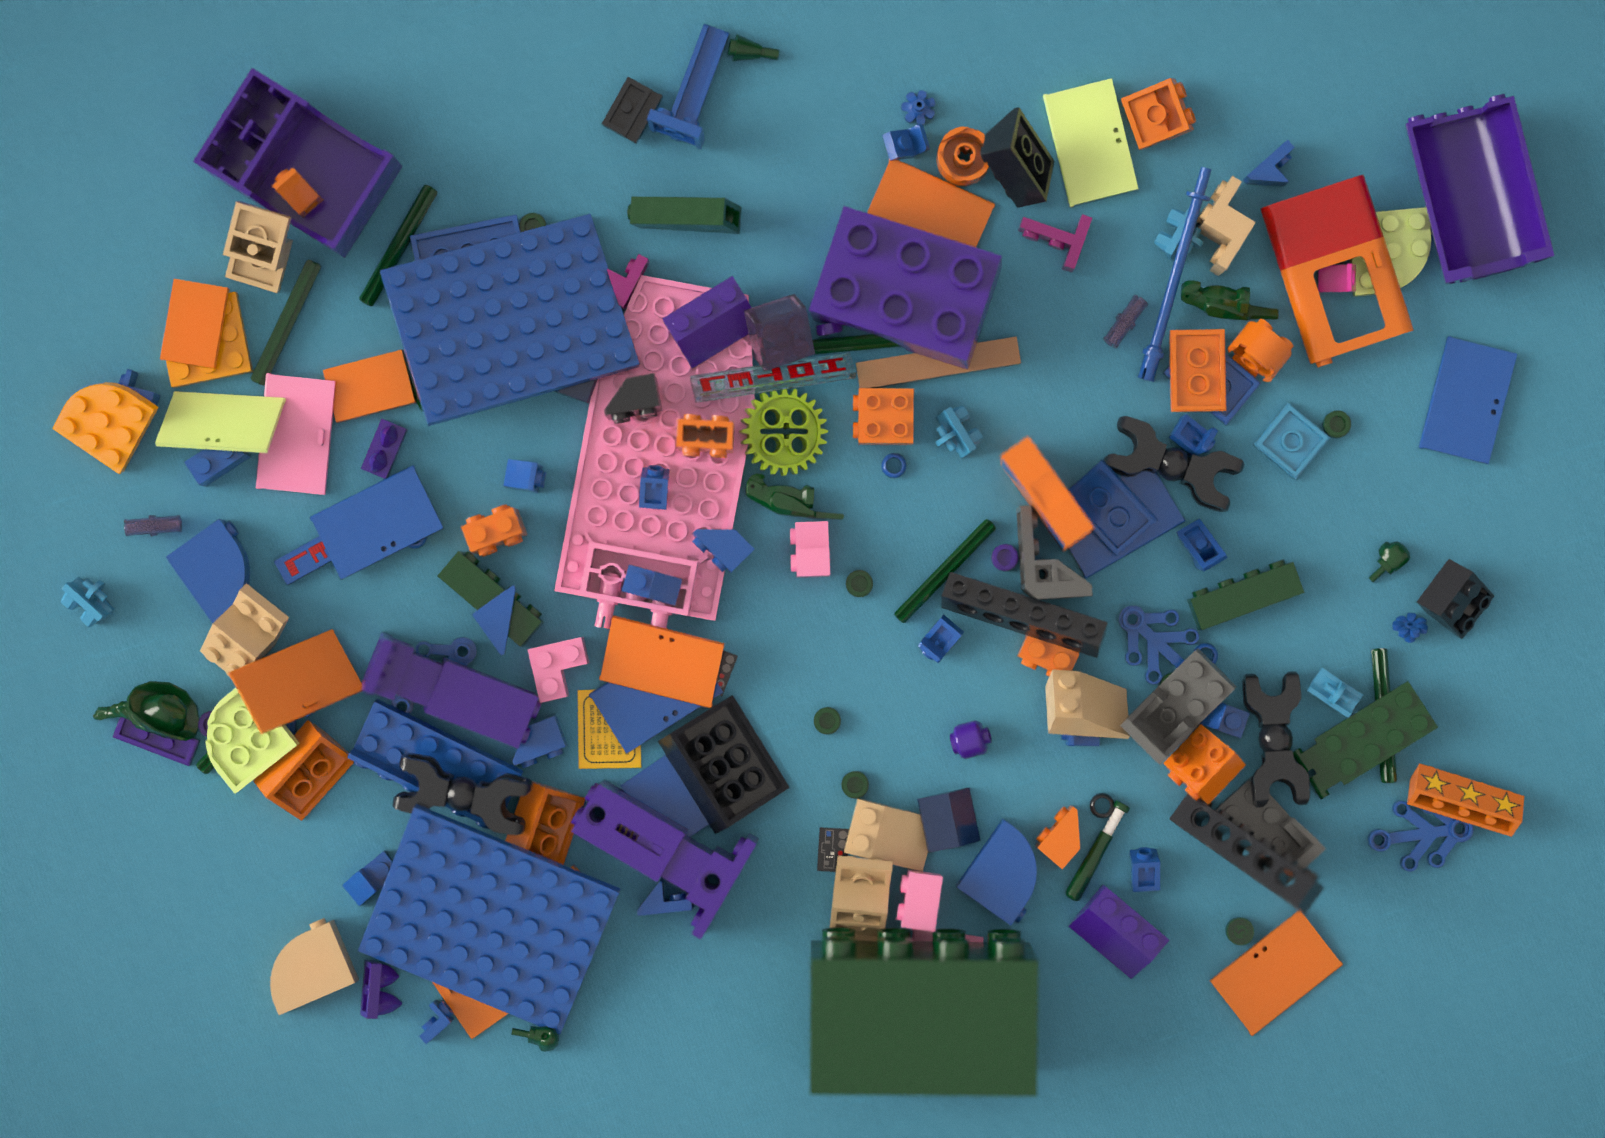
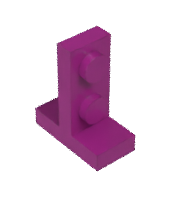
(1058, 238)

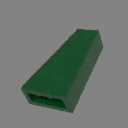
(685, 214)

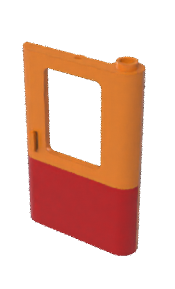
(1323, 231)

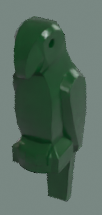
(1224, 302)
(785, 499)

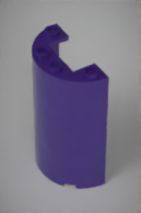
(1479, 190)

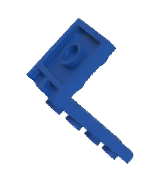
(682, 120)

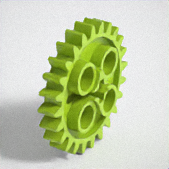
(783, 407)

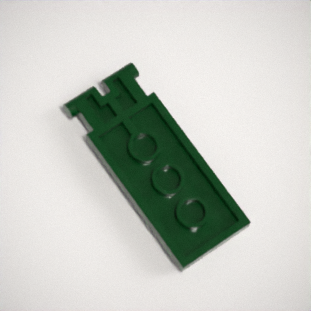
(1366, 739)

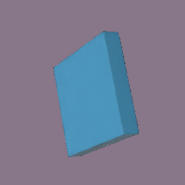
(1291, 441)

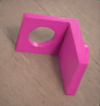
(1337, 278)

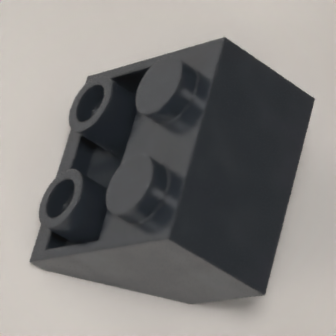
(635, 397)
(1455, 598)

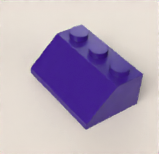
(709, 322)
(1118, 932)

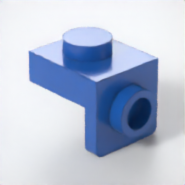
(129, 380)
(1193, 436)
(940, 639)

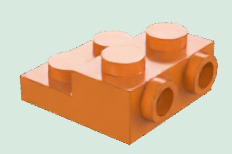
(1158, 113)
(1046, 655)

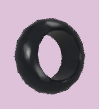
(1092, 803)

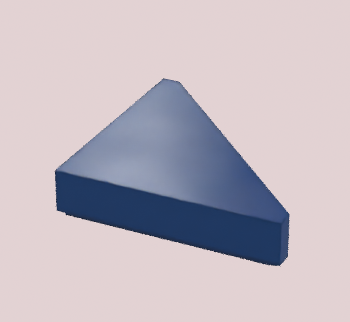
(496, 618)

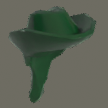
(158, 710)

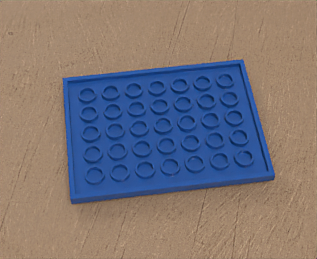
(509, 319)
(488, 919)

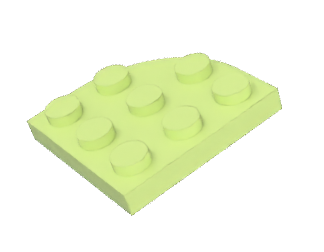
(1408, 243)
(237, 745)

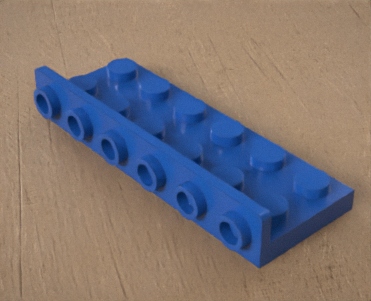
(392, 733)

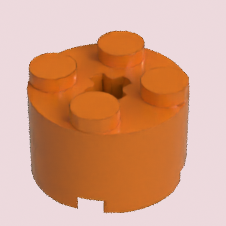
(959, 171)
(1261, 350)

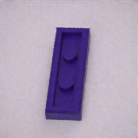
(172, 749)

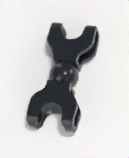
(1174, 464)
(1275, 739)
(463, 793)

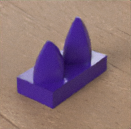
(384, 449)
(373, 1000)

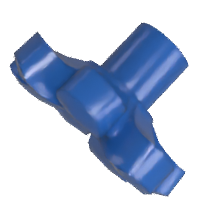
(915, 112)
(1410, 627)

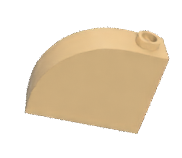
(311, 967)

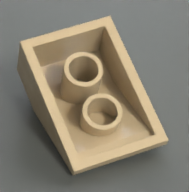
(1085, 705)
(887, 835)

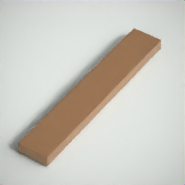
(919, 367)

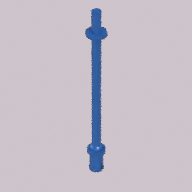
(1153, 351)

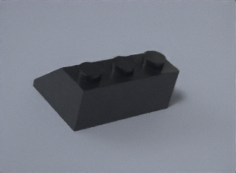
(1018, 159)

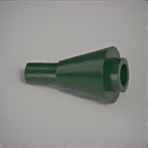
(745, 49)

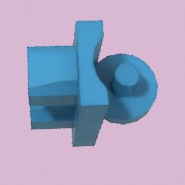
(1169, 243)
(953, 432)
(89, 597)
(1334, 692)

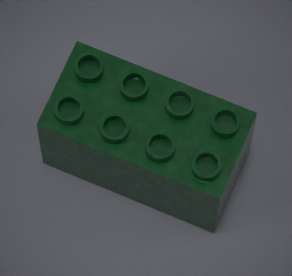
(923, 1014)

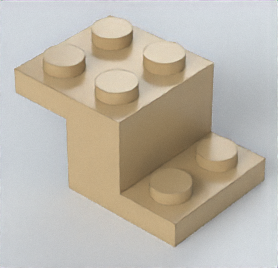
(1224, 225)
(257, 246)
(244, 631)
(861, 896)

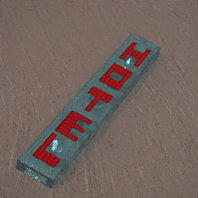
(756, 380)

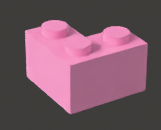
(811, 549)
(549, 665)
(921, 900)

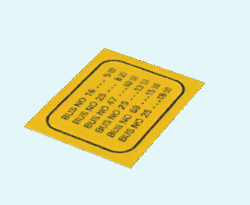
(596, 741)

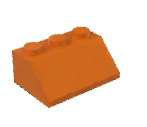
(305, 772)
(547, 821)

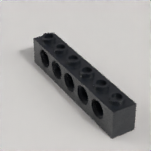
(1023, 614)
(1299, 894)

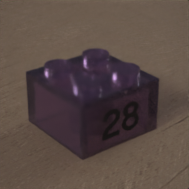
(779, 332)

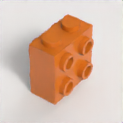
(884, 416)
(705, 436)
(486, 533)
(1203, 765)

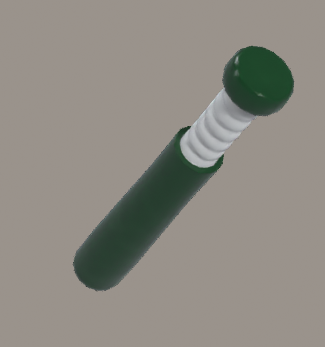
(1091, 861)

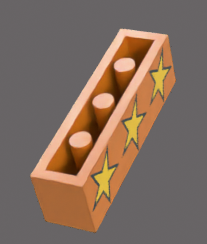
(1465, 800)

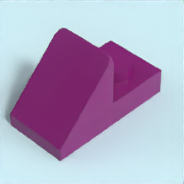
(625, 287)

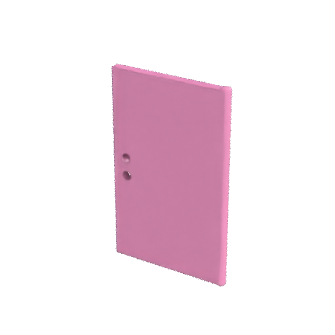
(296, 452)

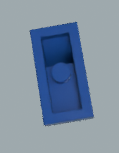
(1266, 172)
(1201, 545)
(652, 585)
(1227, 720)
(369, 879)
(657, 904)

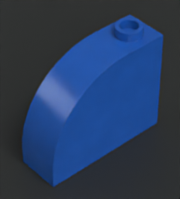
(213, 567)
(1002, 874)

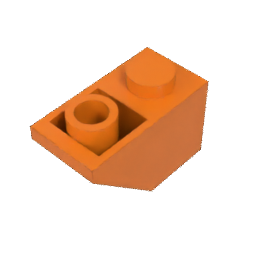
(297, 191)
(1062, 839)

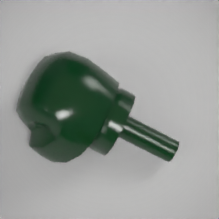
(1393, 557)
(543, 1036)

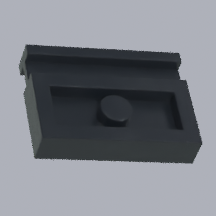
(630, 110)

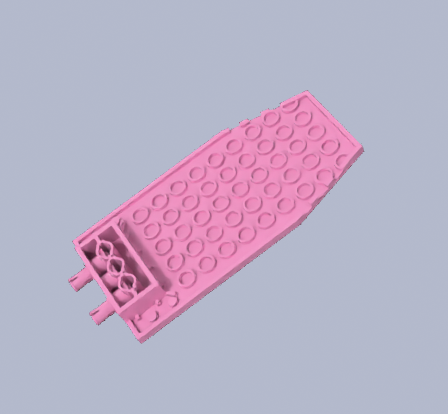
(604, 518)

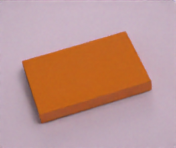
(194, 323)
(1197, 370)
(370, 386)

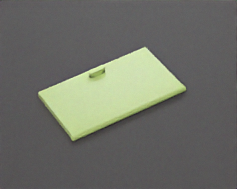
(1088, 146)
(220, 422)

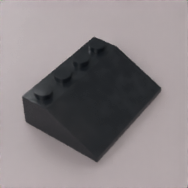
(723, 764)

